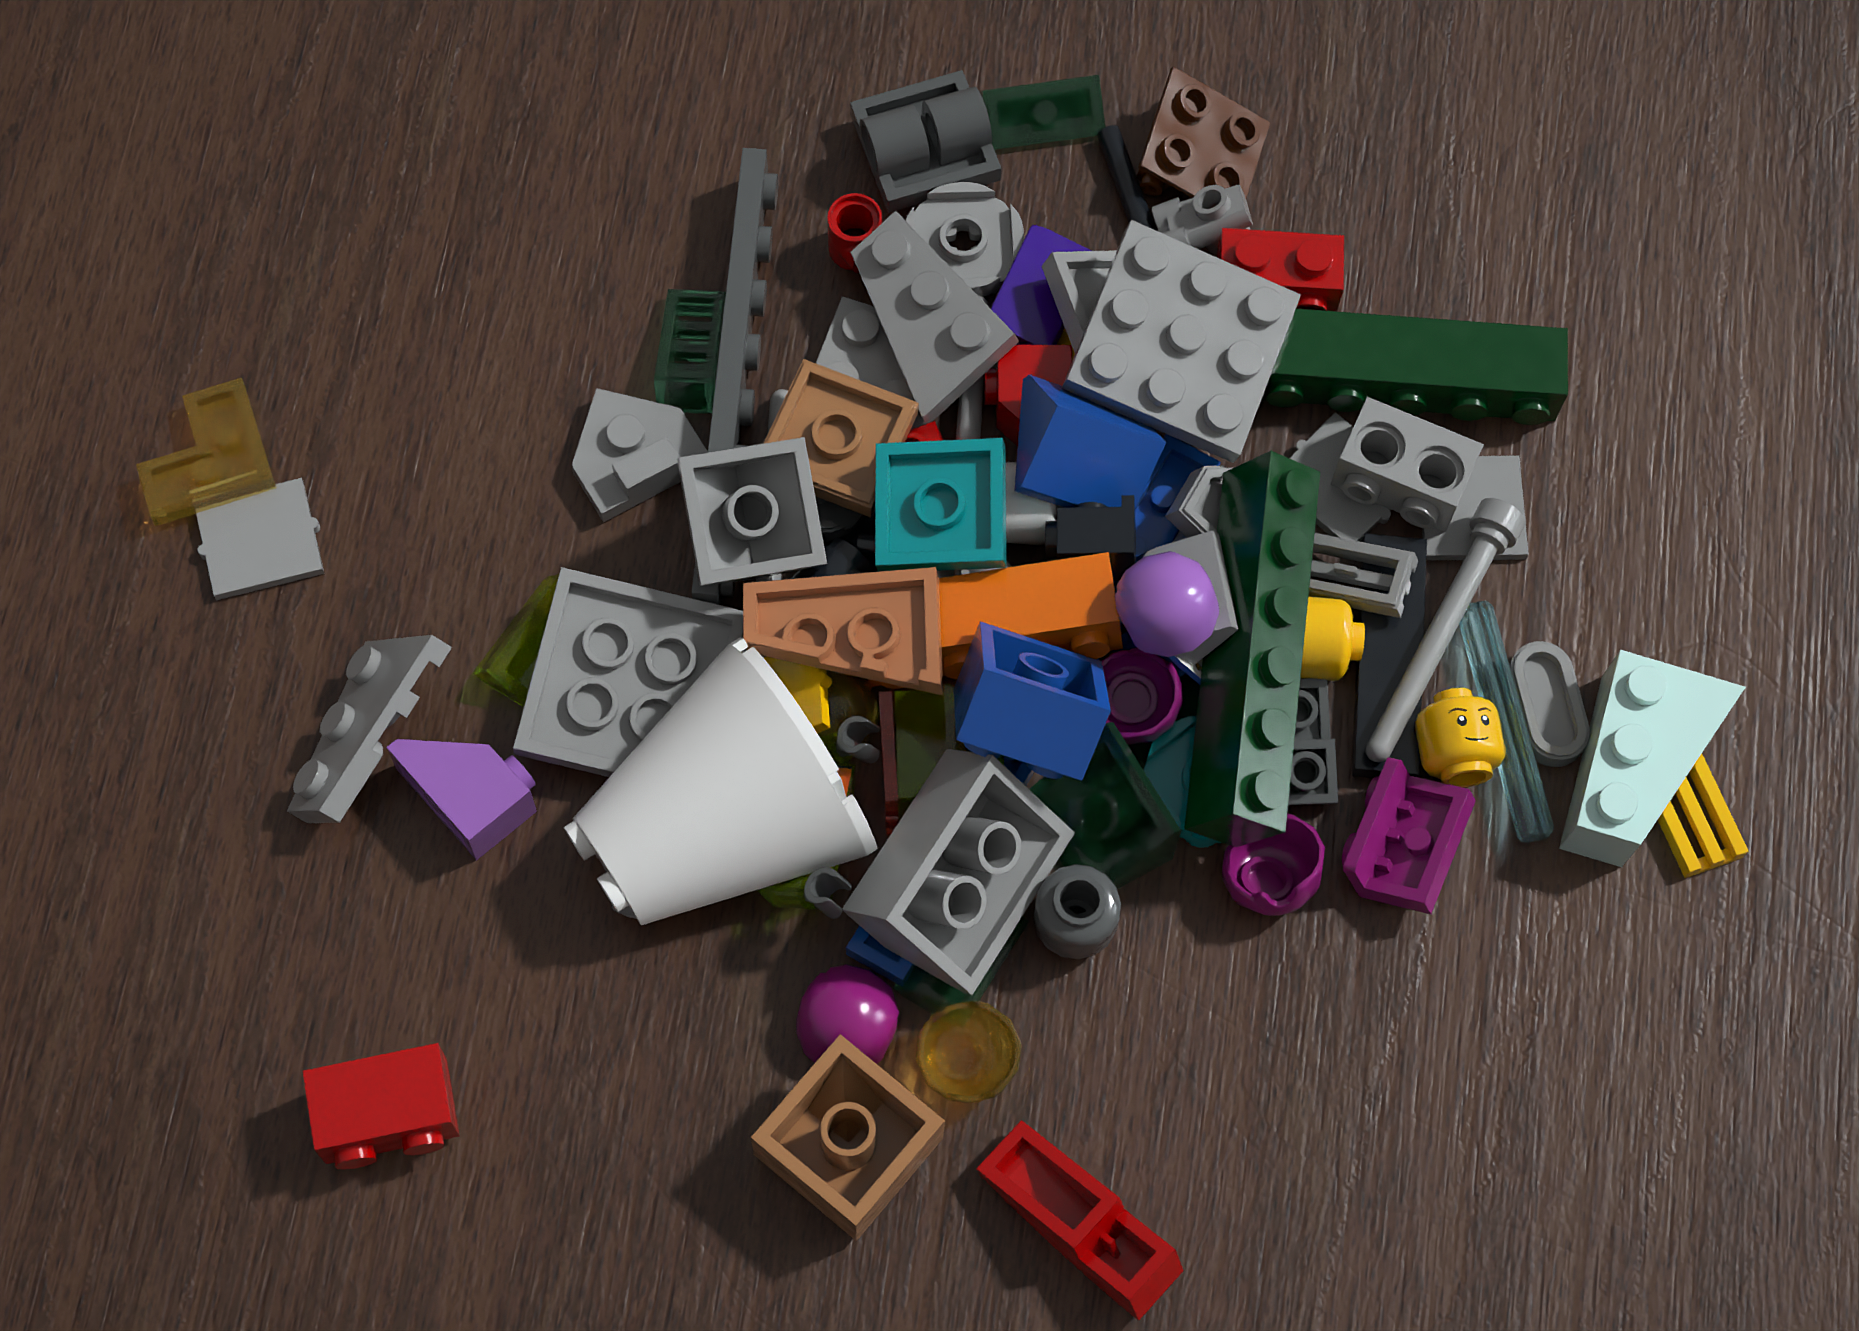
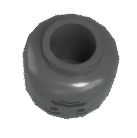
(1083, 892)

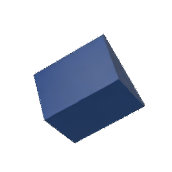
(1080, 449)

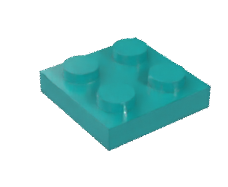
(940, 505)

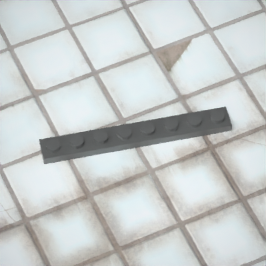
(744, 299)

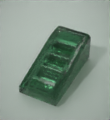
(687, 384)

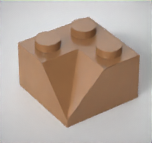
(848, 1137)

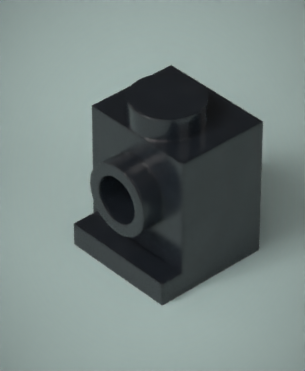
(1092, 530)

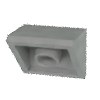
(752, 511)

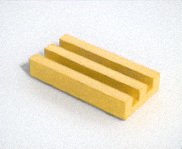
(1720, 815)

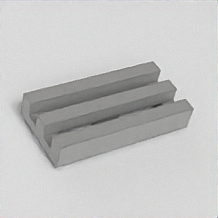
(1361, 599)

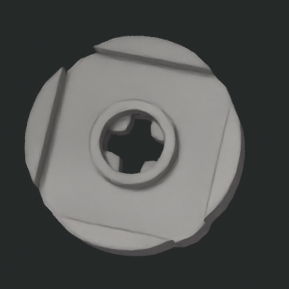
(987, 220)

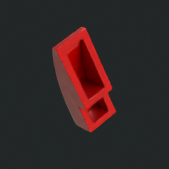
(1081, 1219)

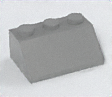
(959, 869)

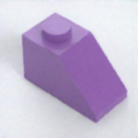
(467, 788)

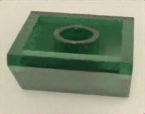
(1114, 814)

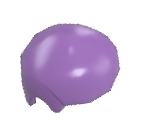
(1167, 604)

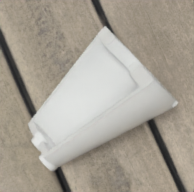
(720, 798)

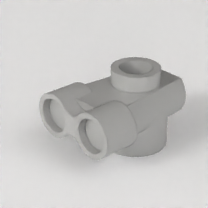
(1203, 217)

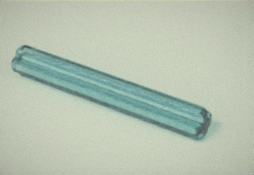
(1495, 683)

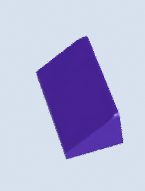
(1025, 296)

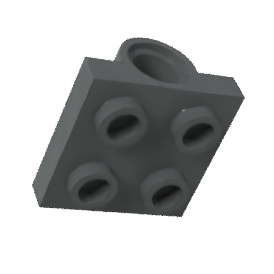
(926, 138)

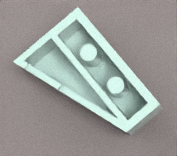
(1641, 746)

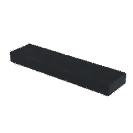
(1386, 655)

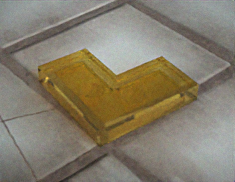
(222, 466)

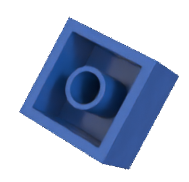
(1030, 702)

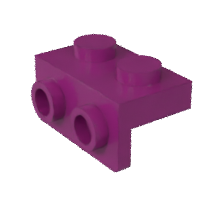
(1406, 838)

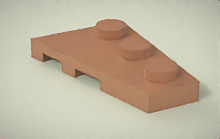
(852, 624)

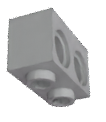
(1412, 450)

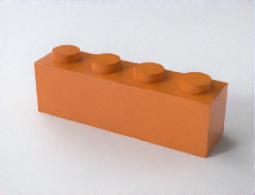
(1050, 601)

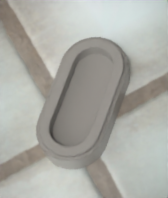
(1550, 703)

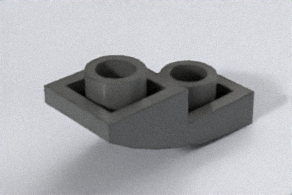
(1314, 751)

